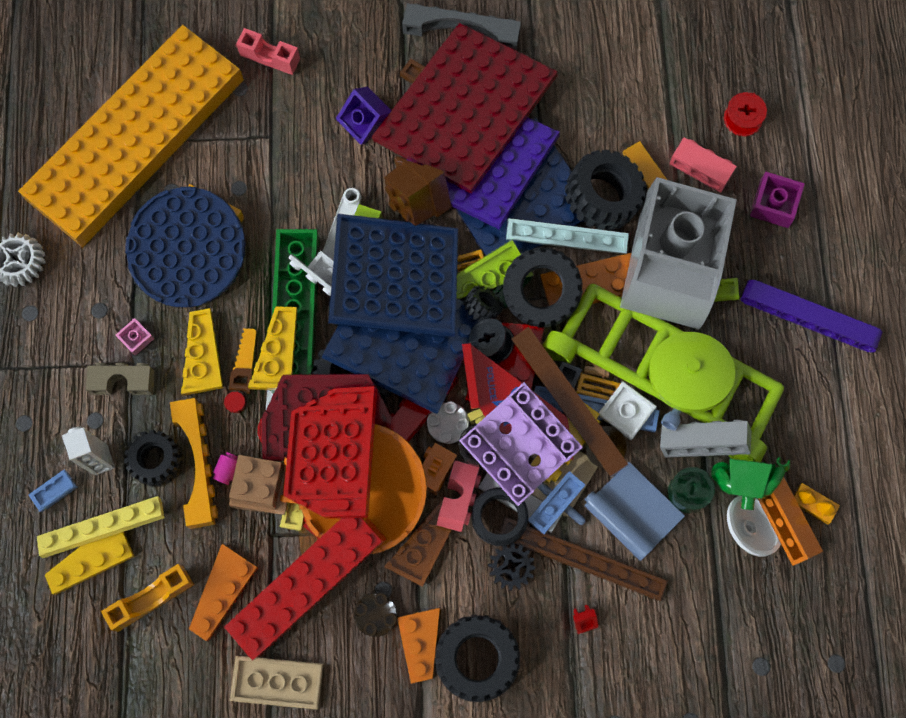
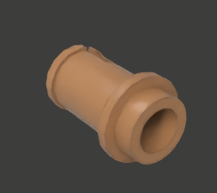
(593, 369)

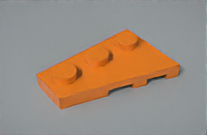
(419, 643)

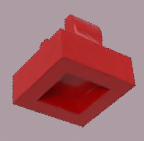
(585, 620)

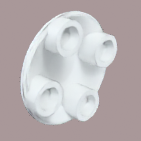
(448, 423)

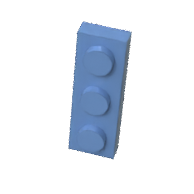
(556, 502)

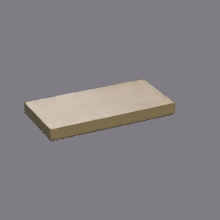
(276, 682)

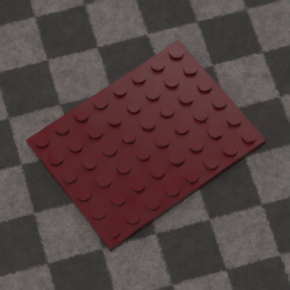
(465, 107)

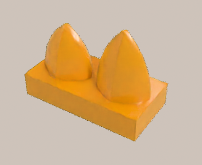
(816, 503)

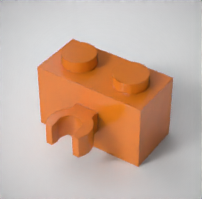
(437, 466)

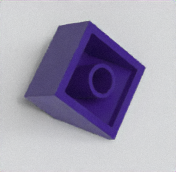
(363, 114)

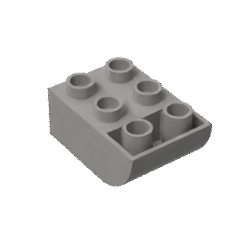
(678, 253)

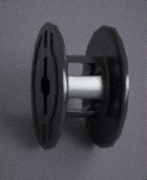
(492, 339)

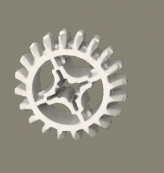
(25, 246)

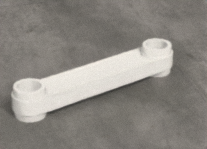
(345, 207)

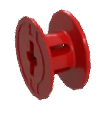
(745, 114)

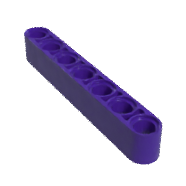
(811, 316)

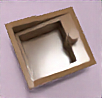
(258, 485)

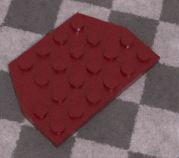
(295, 392)

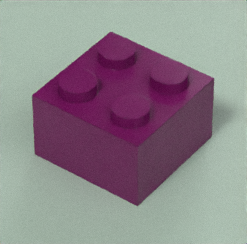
(777, 199)

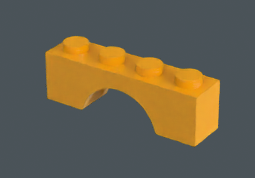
(132, 608)

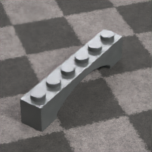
(422, 19)

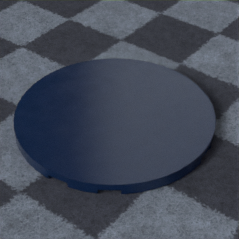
(185, 247)

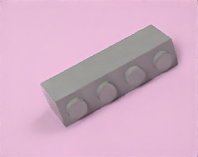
(707, 439)

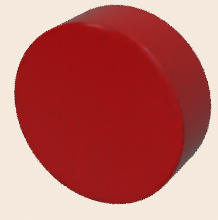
(235, 402)

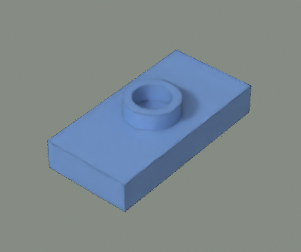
(52, 491)

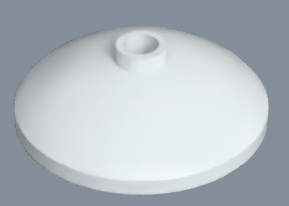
(752, 529)

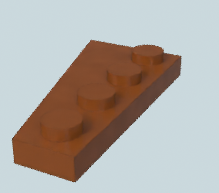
(421, 550)

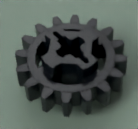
(515, 577)

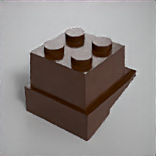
(417, 191)

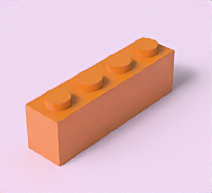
(790, 524)

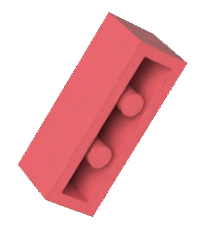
(702, 164)

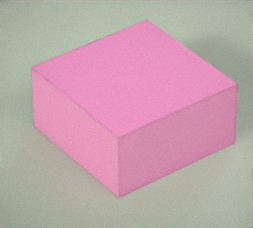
(134, 336)

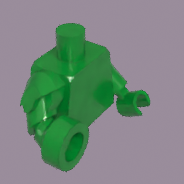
(749, 479)

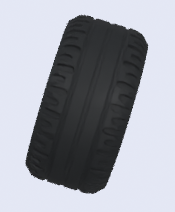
(496, 539)

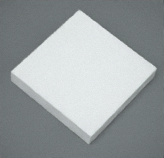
(627, 410)

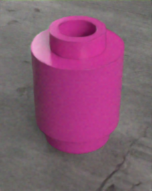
(225, 468)

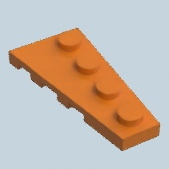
(224, 586)

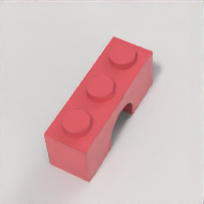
(281, 57)
(454, 511)

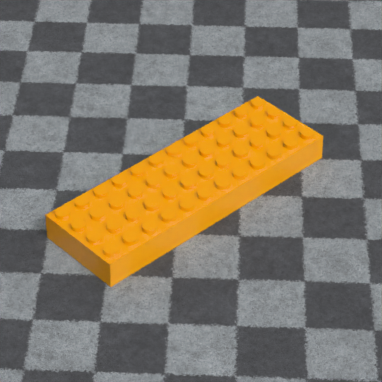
(131, 135)

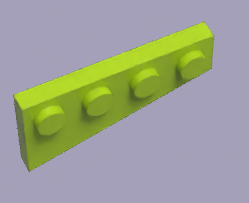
(488, 270)

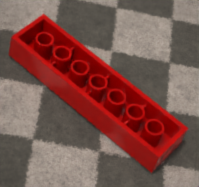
(304, 584)

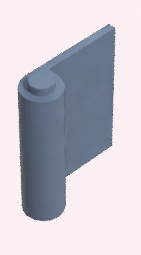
(634, 511)

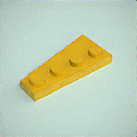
(276, 351)
(202, 360)
(88, 562)

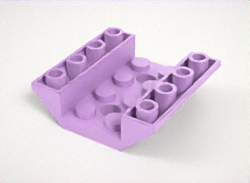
(532, 432)

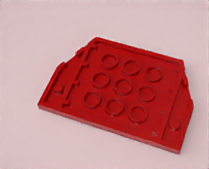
(333, 453)

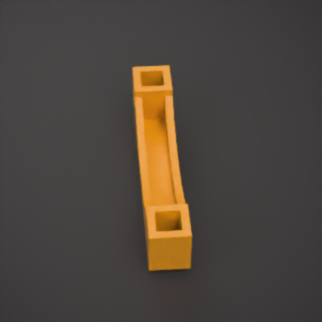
(200, 508)

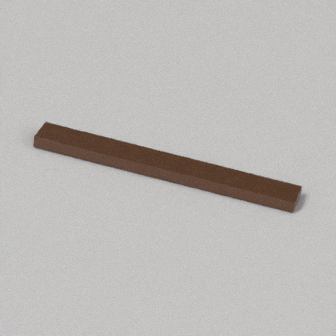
(569, 402)
(588, 561)

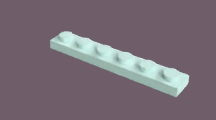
(567, 236)

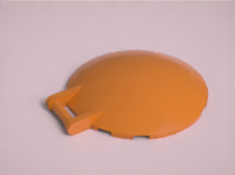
(395, 492)

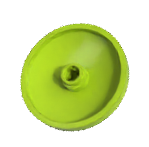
(691, 372)

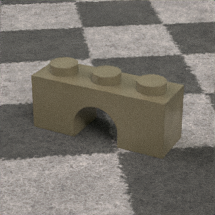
(103, 377)

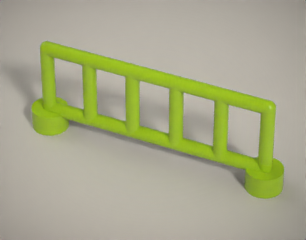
(563, 348)

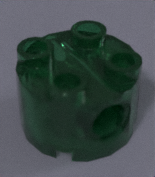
(691, 490)

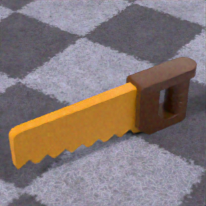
(244, 361)

